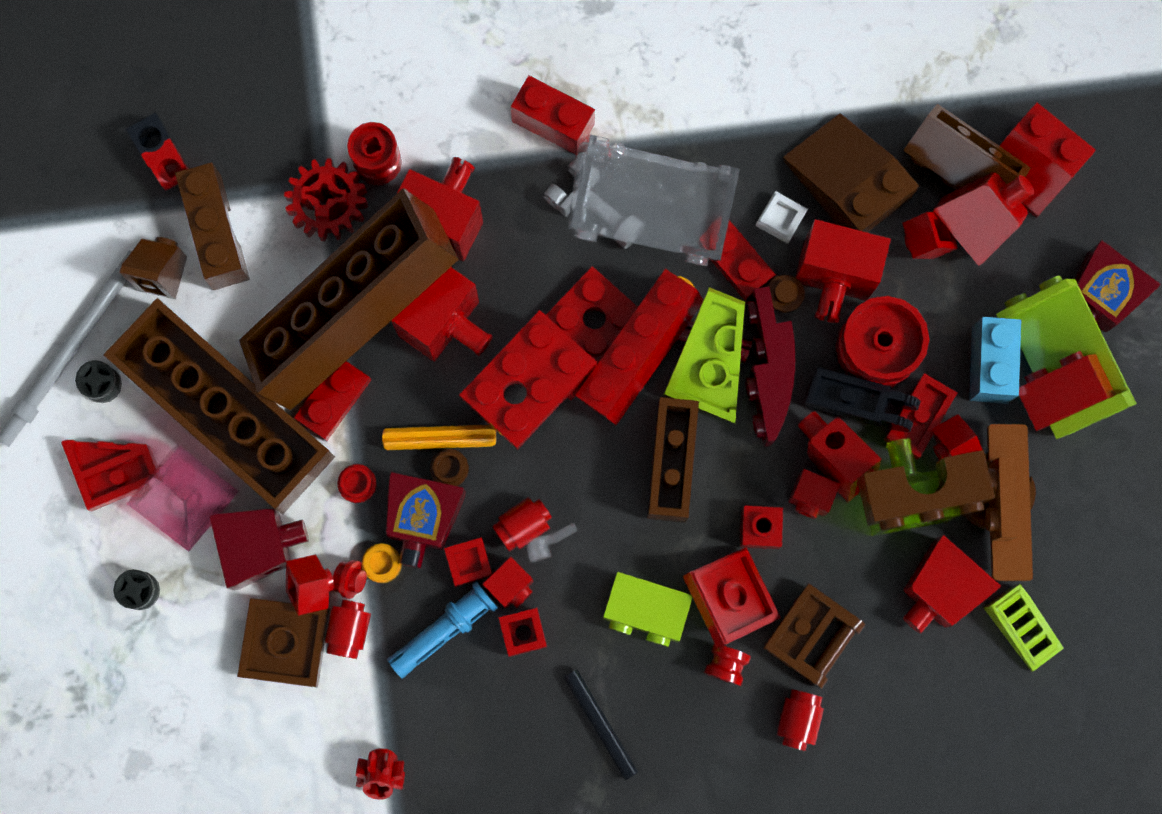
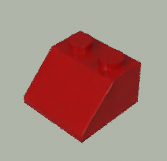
(1051, 153)

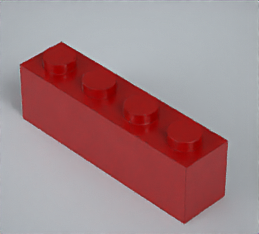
(640, 346)

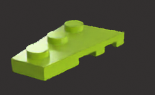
(712, 357)

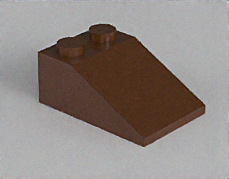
(851, 175)

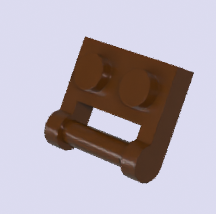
(803, 628)

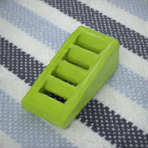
(1027, 606)

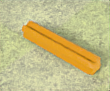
(438, 437)

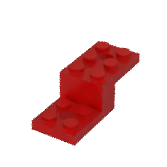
(549, 358)

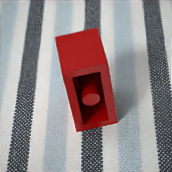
(552, 114)
(1065, 390)

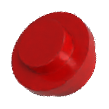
(357, 483)
(349, 578)

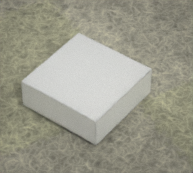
(781, 217)

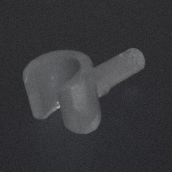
(538, 547)

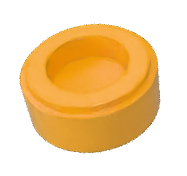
(381, 563)

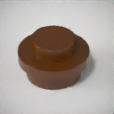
(786, 293)
(449, 467)

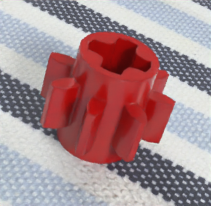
(380, 773)

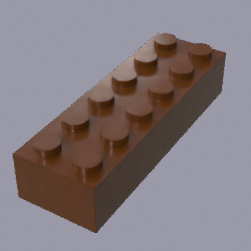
(347, 300)
(219, 406)

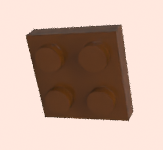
(282, 644)

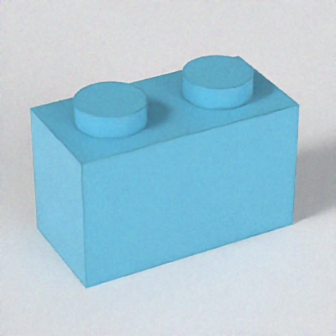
(995, 360)

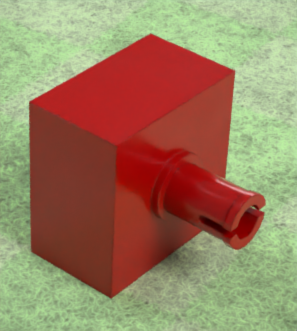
(457, 212)
(841, 265)
(441, 315)

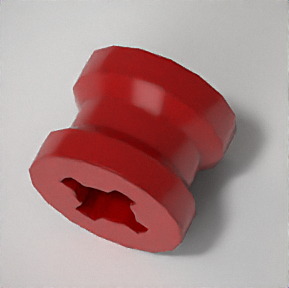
(727, 664)

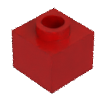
(928, 237)
(954, 438)
(813, 494)
(751, 537)
(308, 584)
(509, 584)
(512, 622)

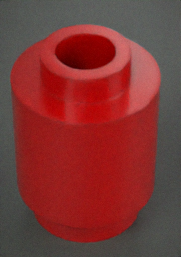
(522, 523)
(347, 629)
(800, 719)

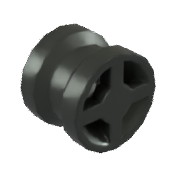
(90, 378)
(128, 591)

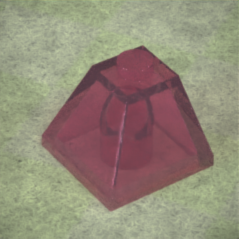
(182, 496)

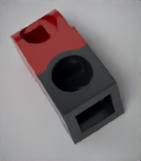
(157, 149)

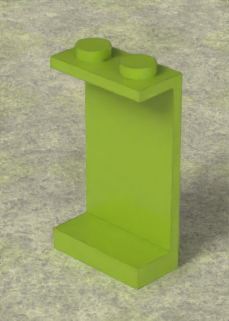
(1060, 324)

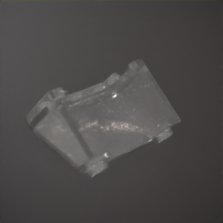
(651, 200)

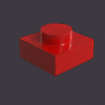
(468, 562)

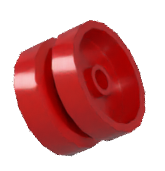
(897, 327)

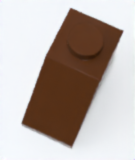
(155, 267)

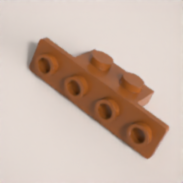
(1010, 511)

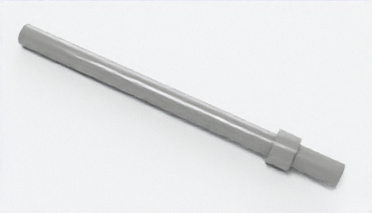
(26, 409)

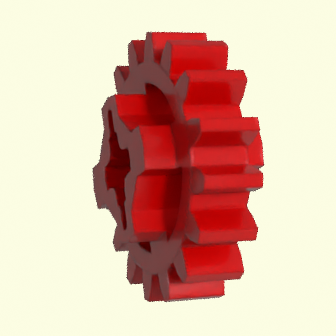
(325, 214)

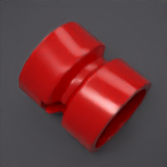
(381, 160)

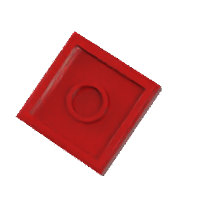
(731, 597)

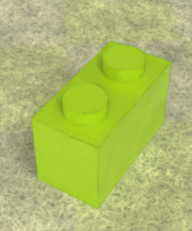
(647, 608)

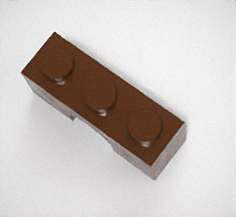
(211, 227)
(962, 484)

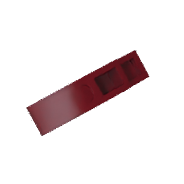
(774, 379)

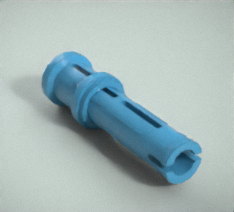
(456, 619)

